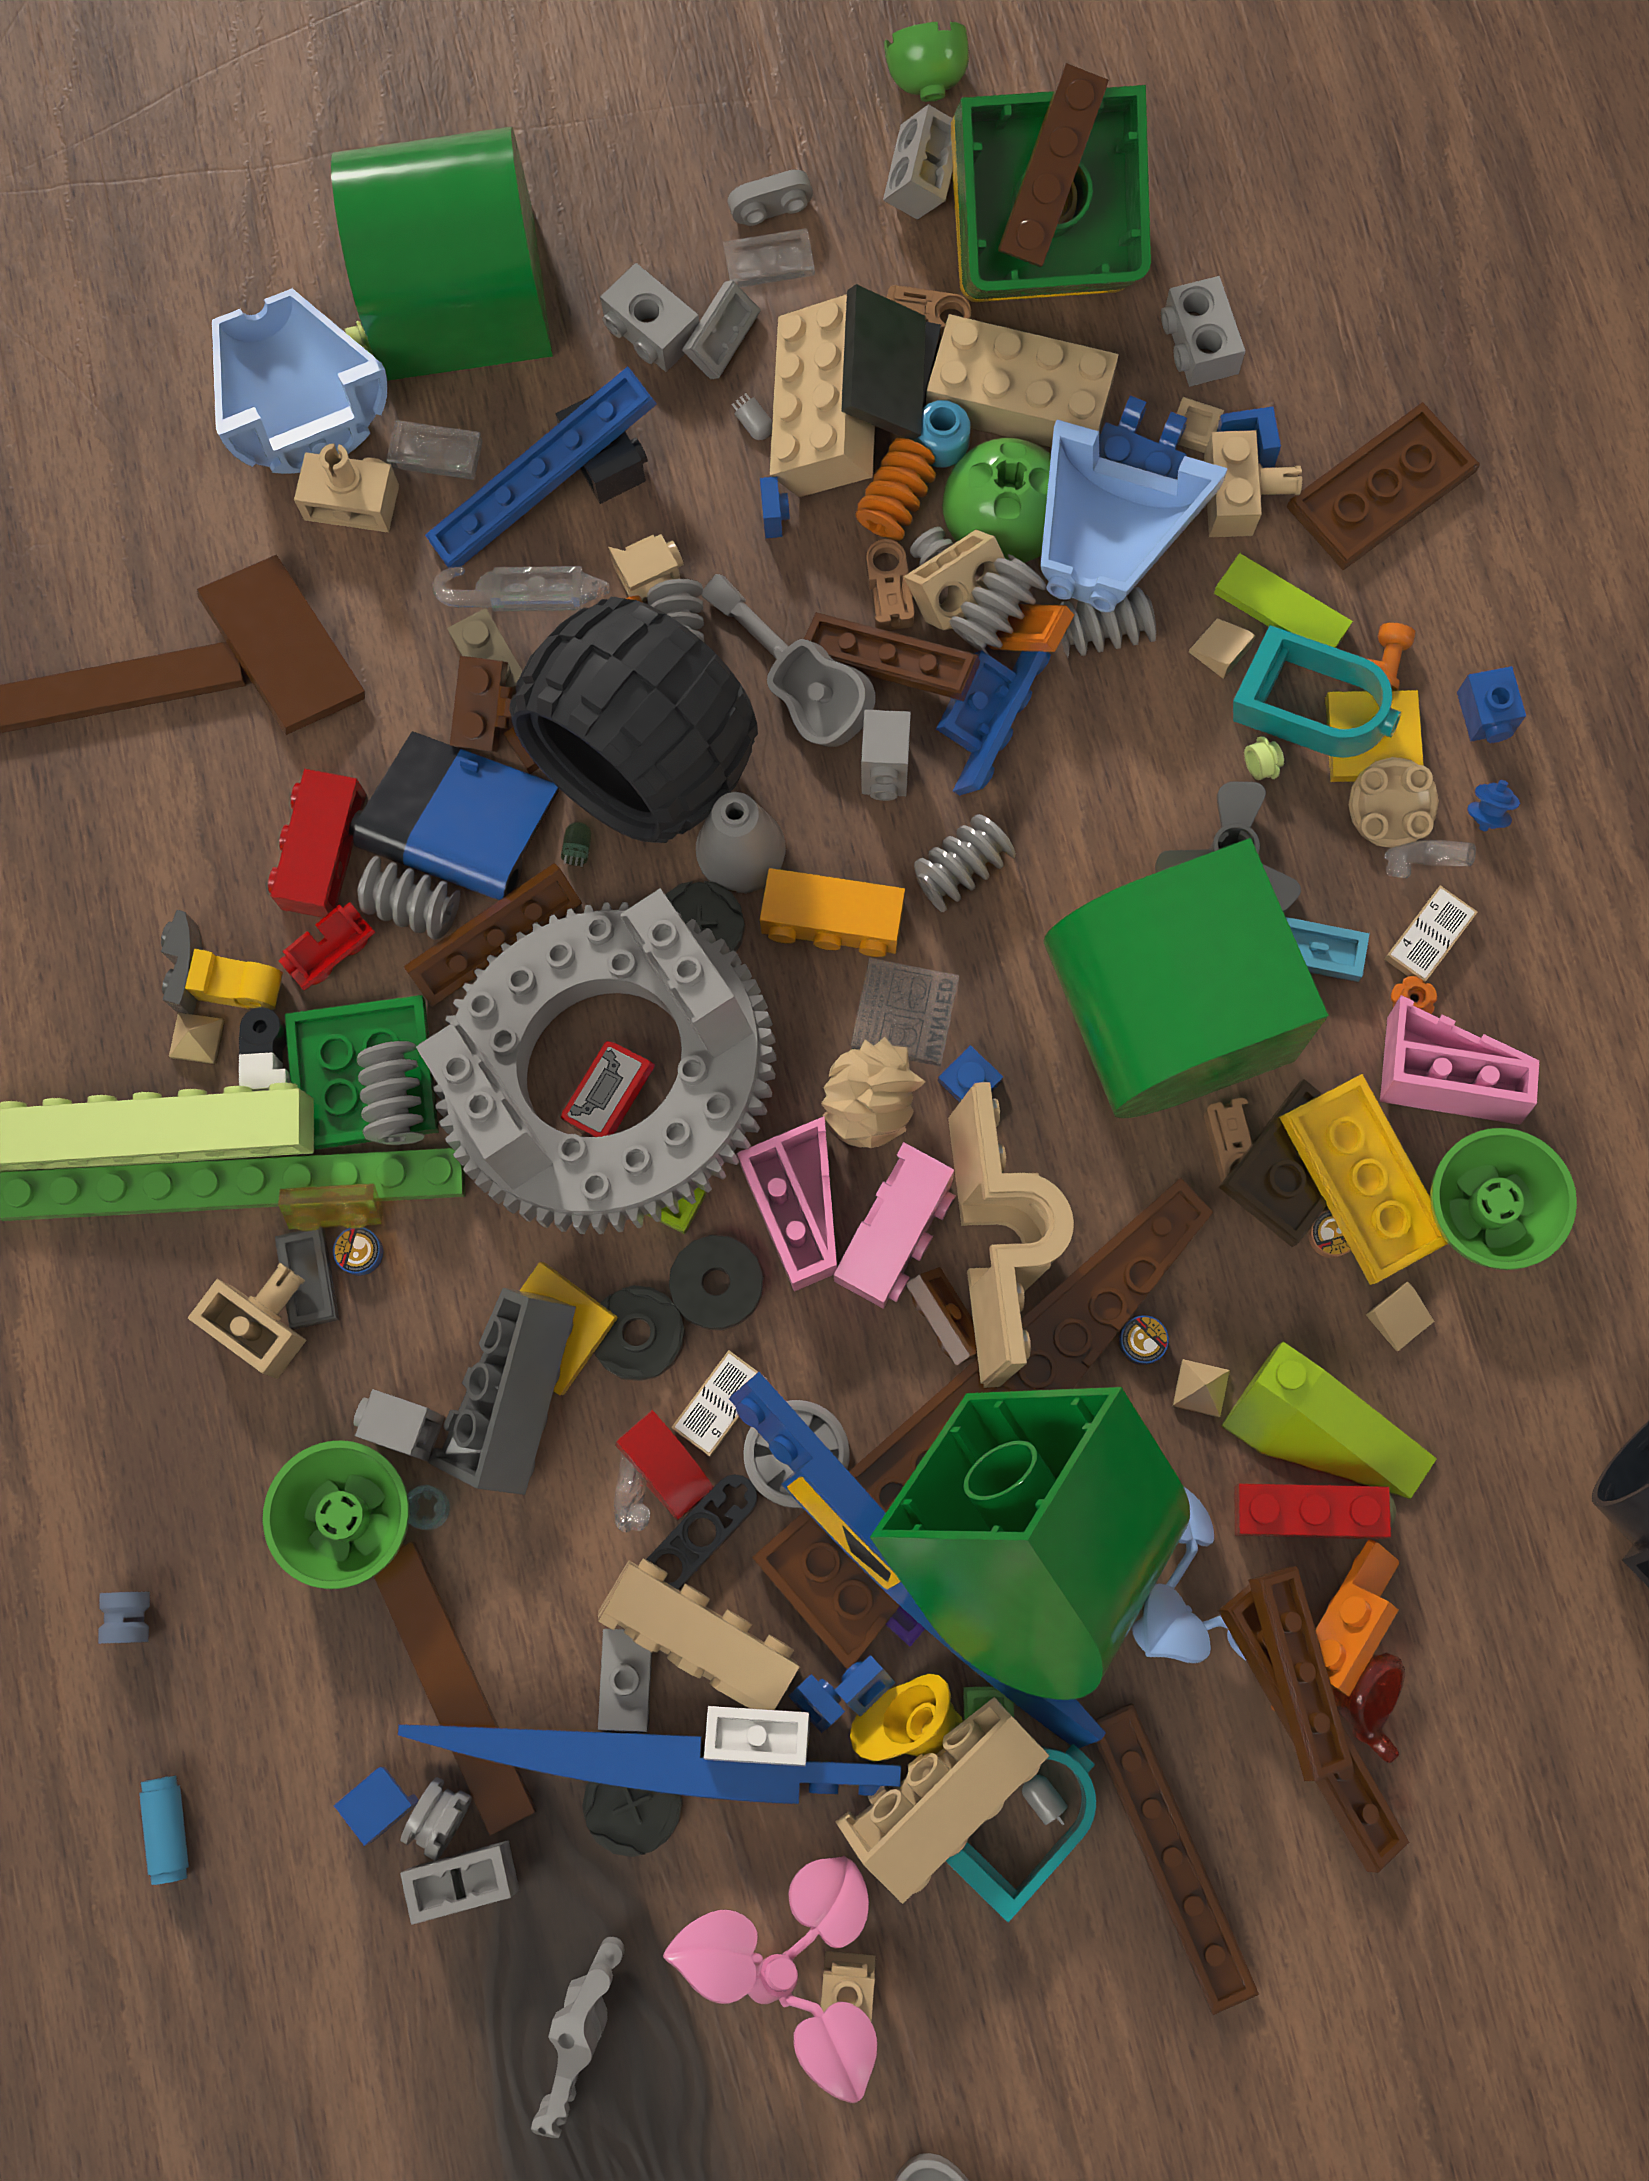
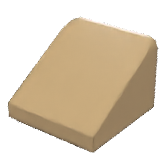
(1222, 646)
(1400, 1316)

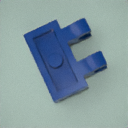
(1126, 447)

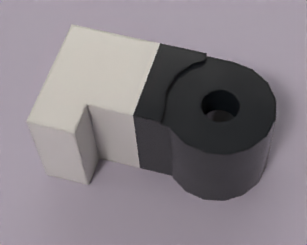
(260, 1050)

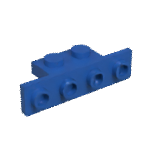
(986, 714)

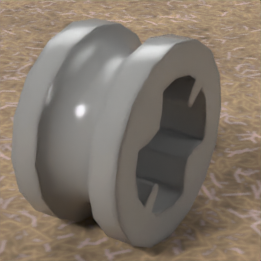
(930, 544)

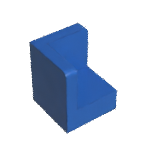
(1264, 423)
(375, 1805)

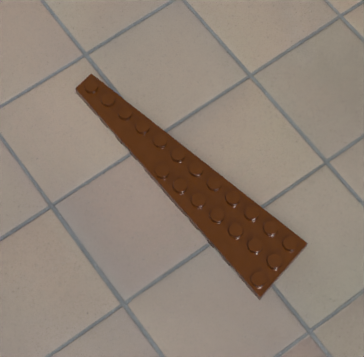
(1065, 1337)

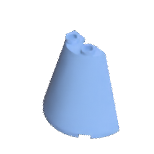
(291, 384)
(1112, 519)

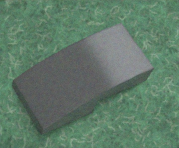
(178, 945)

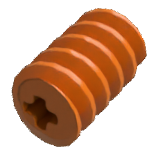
(896, 489)

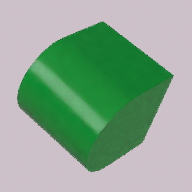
(442, 252)
(1186, 981)
(1037, 1533)

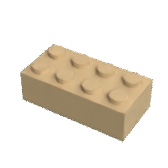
(1020, 380)
(811, 438)

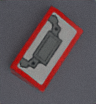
(607, 1091)

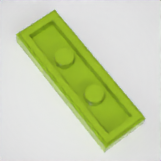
(1280, 603)

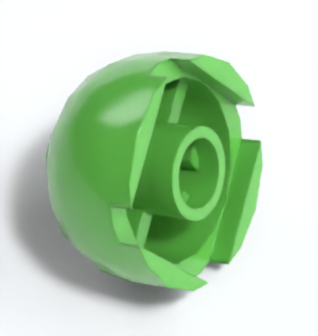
(928, 59)

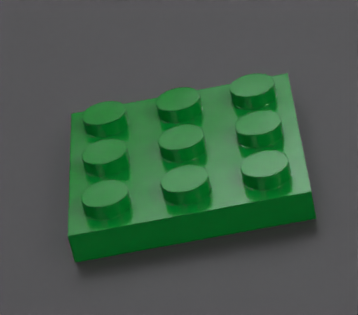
(325, 1065)

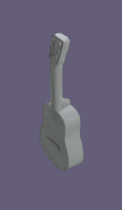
(821, 694)

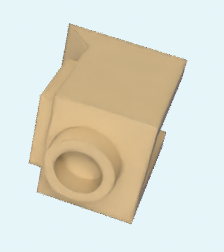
(646, 564)
(849, 1980)

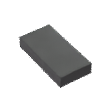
(309, 1258)

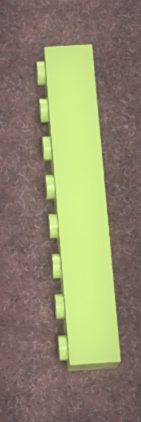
(156, 1128)

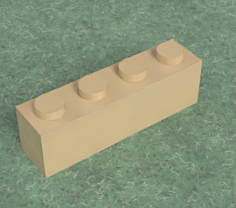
(697, 1637)
(942, 1799)

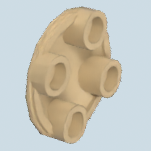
(1394, 802)

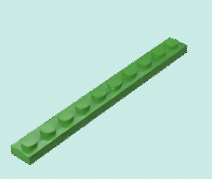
(222, 1183)

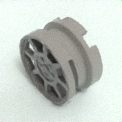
(436, 1819)

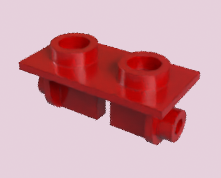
(344, 936)

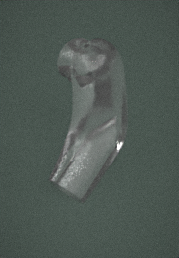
(1428, 853)
(628, 1498)

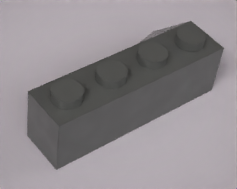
(507, 1394)

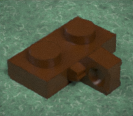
(480, 703)

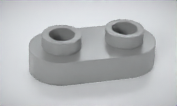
(770, 197)

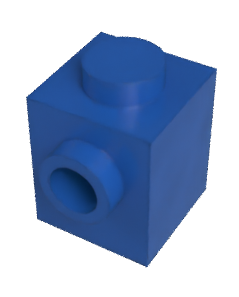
(1491, 705)

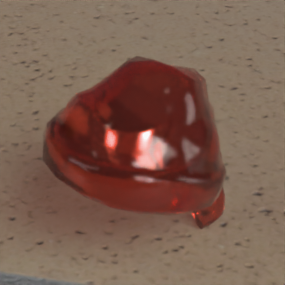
(1374, 1702)

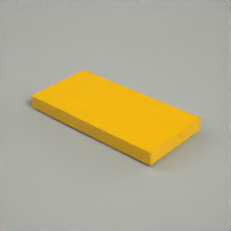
(1365, 1178)

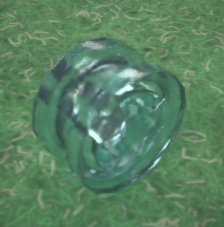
(441, 1508)

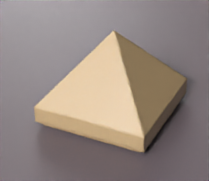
(196, 1038)
(1201, 1388)

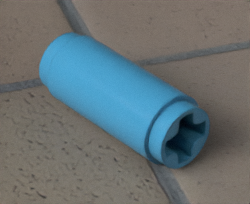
(163, 1830)

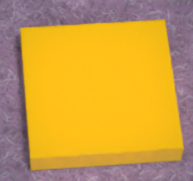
(1357, 708)
(590, 1320)

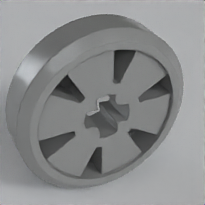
(769, 1473)

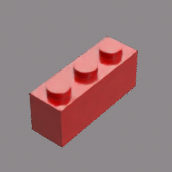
(316, 843)
(1312, 1511)

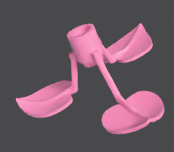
(719, 1963)

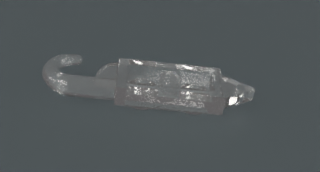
(523, 589)

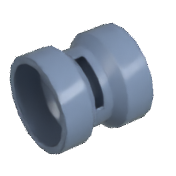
(120, 1606)

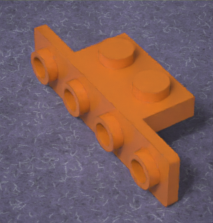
(1357, 1617)

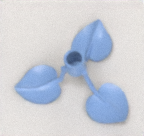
(1167, 1622)

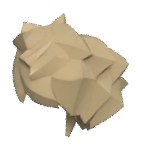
(870, 1094)

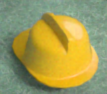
(906, 1720)

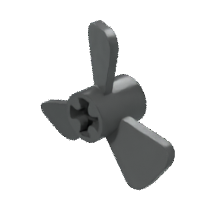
(1237, 809)

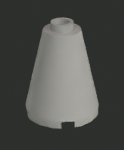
(739, 844)

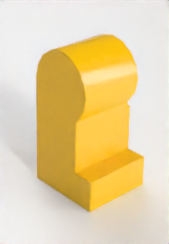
(233, 981)

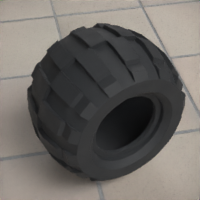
(634, 719)

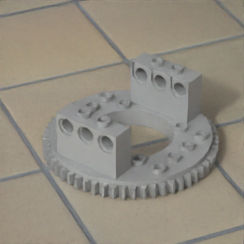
(664, 1158)

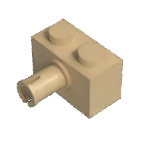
(346, 490)
(1237, 503)
(253, 1324)

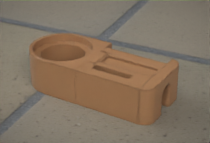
(929, 302)
(890, 591)
(1228, 1133)

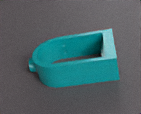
(1283, 646)
(993, 1885)

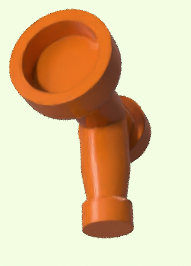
(1394, 639)

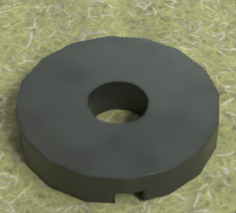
(708, 1255)
(665, 1337)

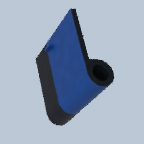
(454, 816)

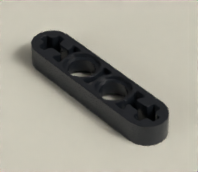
(678, 1540)

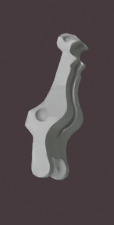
(576, 2034)

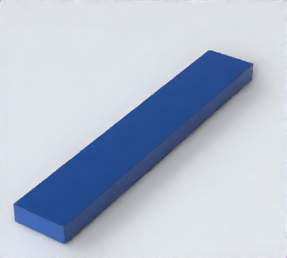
(541, 469)

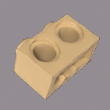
(957, 570)

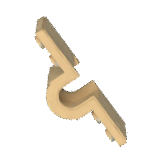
(1015, 1200)

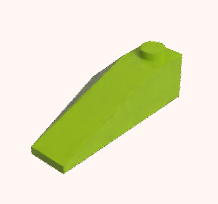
(1315, 1421)

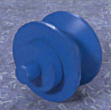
(1493, 805)

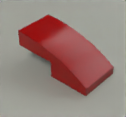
(665, 1465)

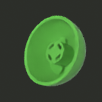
(981, 501)
(1513, 1178)
(310, 1520)

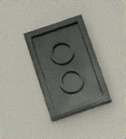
(883, 363)

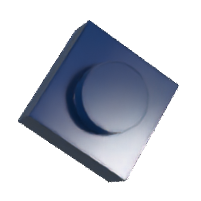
(774, 507)
(966, 1071)
(864, 1685)
(819, 1701)

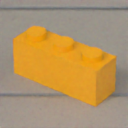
(832, 912)

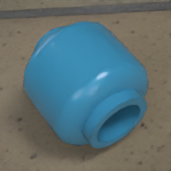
(945, 432)

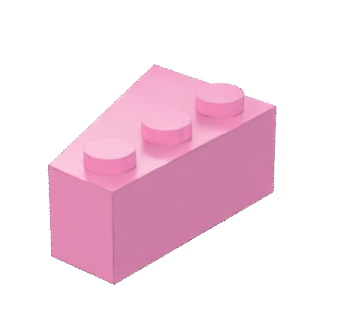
(1452, 1070)
(794, 1199)
(896, 1227)

